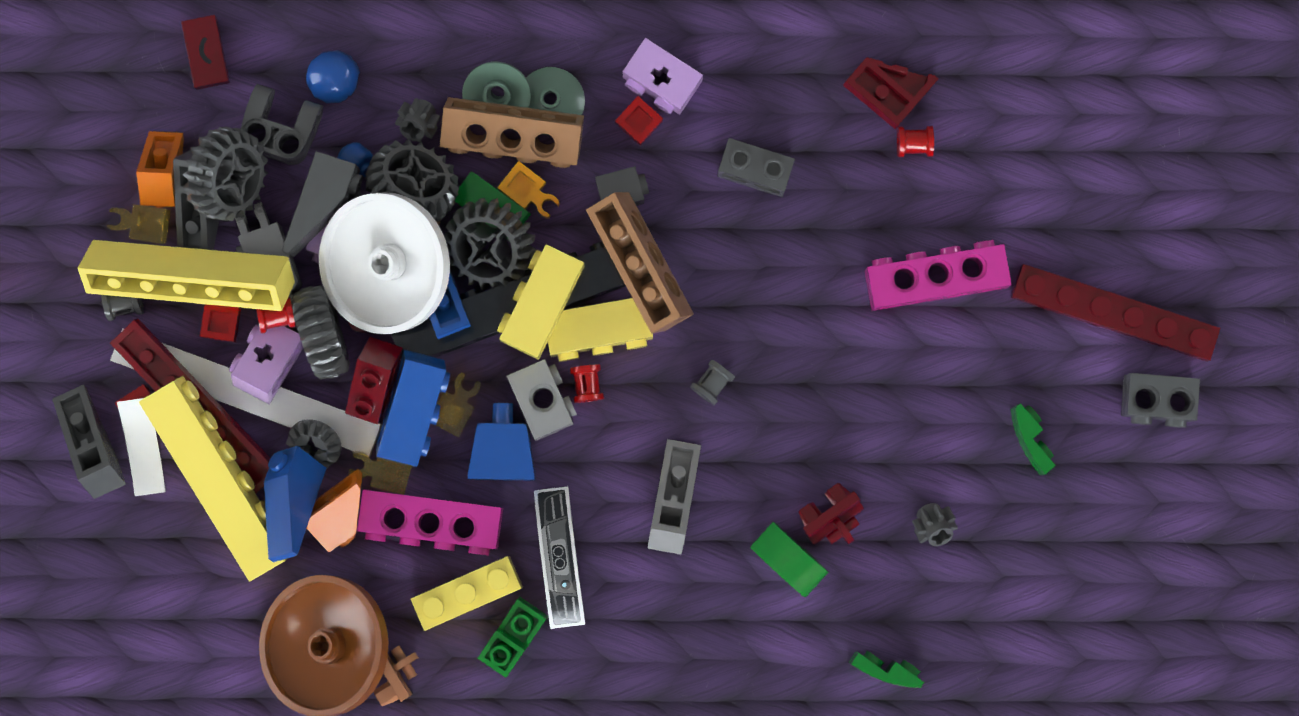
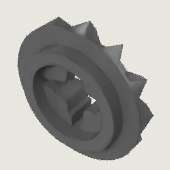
(323, 437)

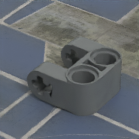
(277, 134)

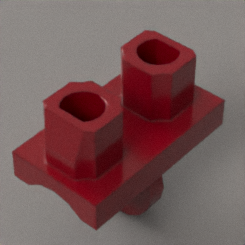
(834, 522)

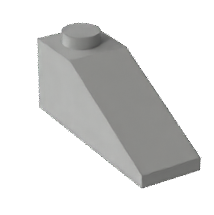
(674, 497)

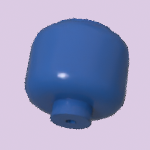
(356, 154)

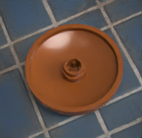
(323, 645)

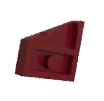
(888, 89)

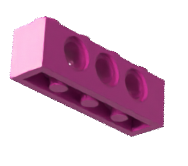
(886, 294)
(377, 505)

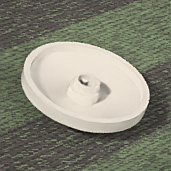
(384, 263)

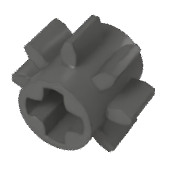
(417, 120)
(934, 524)

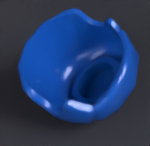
(332, 76)

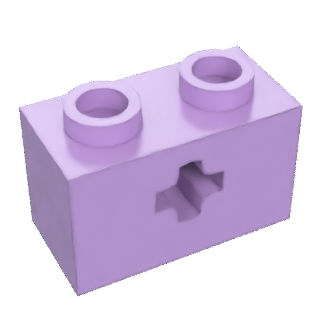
(654, 60)
(266, 378)

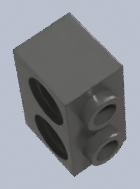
(755, 167)
(1160, 390)

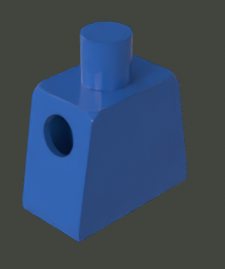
(502, 448)

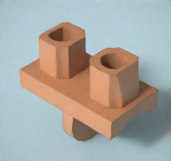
(396, 686)

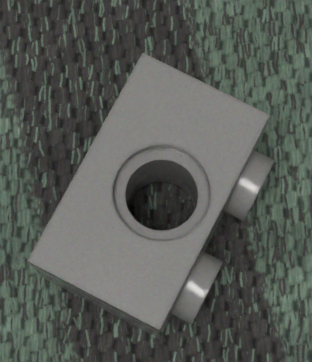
(525, 386)

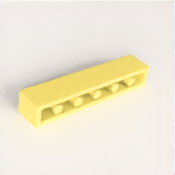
(187, 275)
(212, 473)

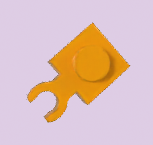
(525, 188)

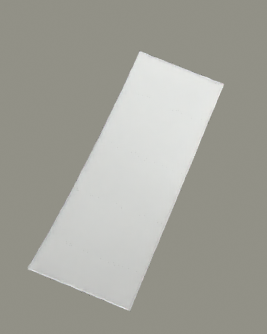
(142, 449)

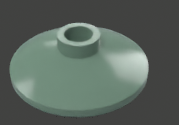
(491, 74)
(562, 84)

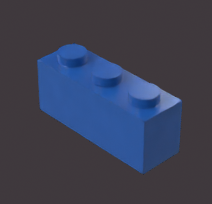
(412, 408)

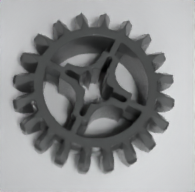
(225, 173)
(416, 176)
(506, 265)
(320, 332)

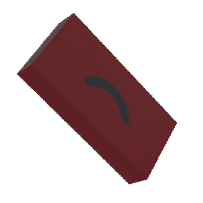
(205, 52)

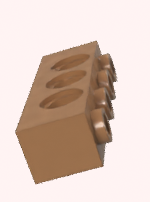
(528, 122)
(639, 262)

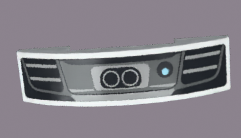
(559, 557)

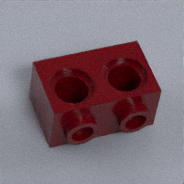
(373, 380)

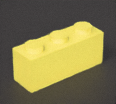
(540, 301)
(598, 329)
(466, 593)

